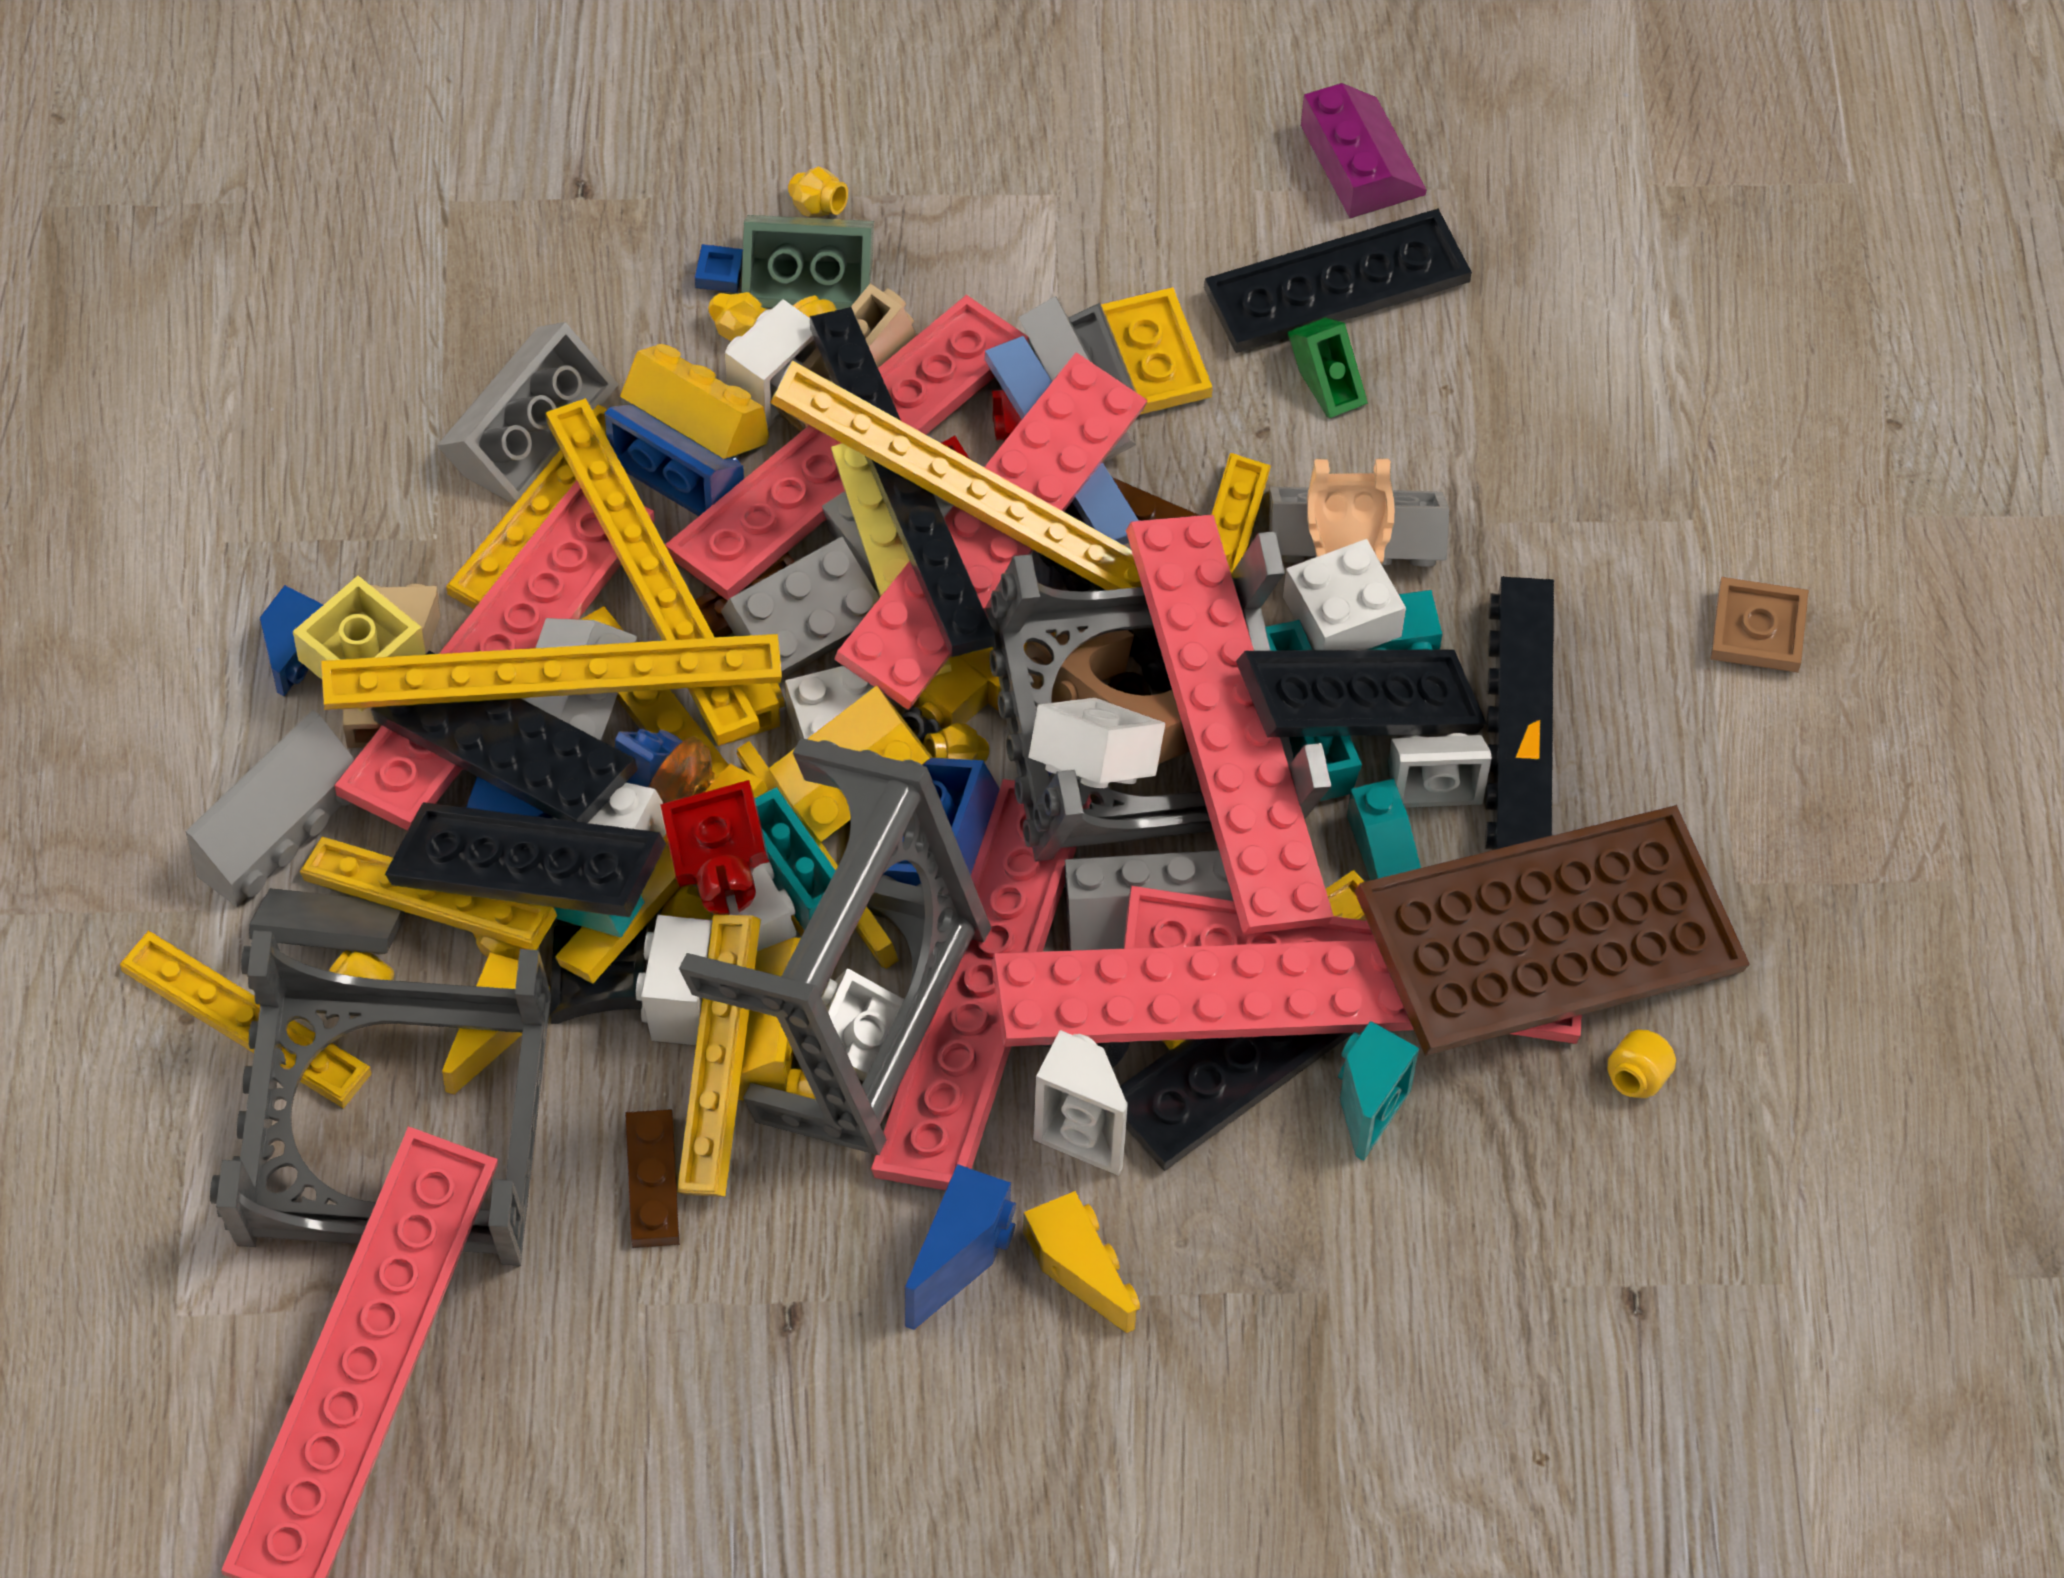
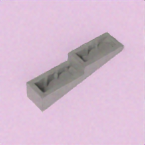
(1056, 344)

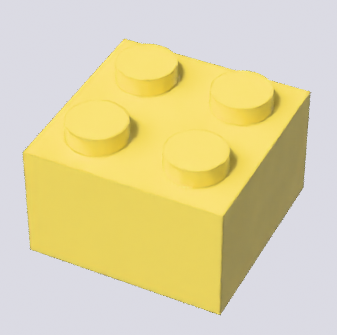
(356, 626)

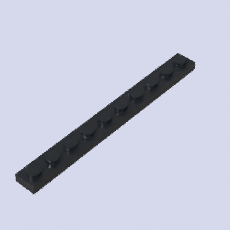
(909, 505)

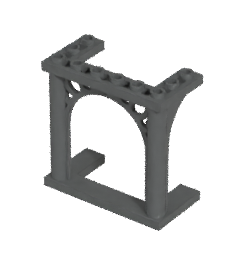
(1054, 804)
(936, 918)
(299, 991)

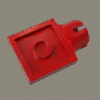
(717, 844)

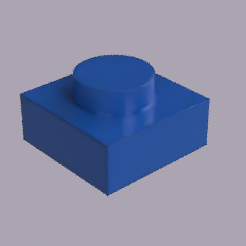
(719, 268)

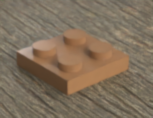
(1759, 624)

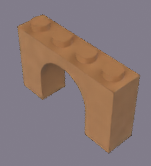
(1101, 659)

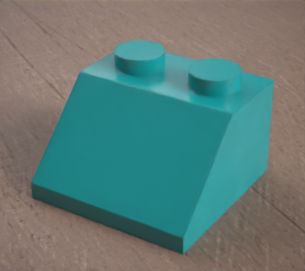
(1374, 1083)

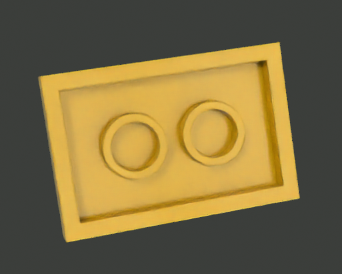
(1159, 349)

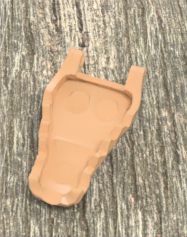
(1350, 508)

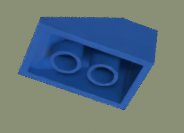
(961, 1241)

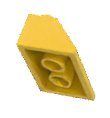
(695, 402)
(864, 725)
(767, 1049)

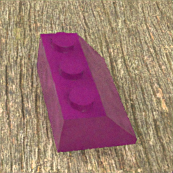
(1359, 149)

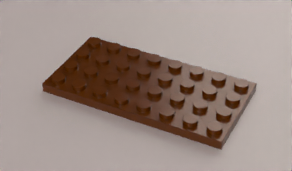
(1550, 929)

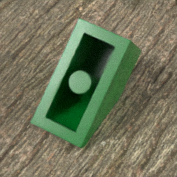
(1328, 365)

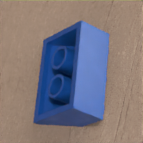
(669, 459)
(968, 800)

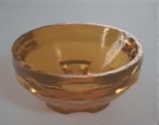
(684, 771)

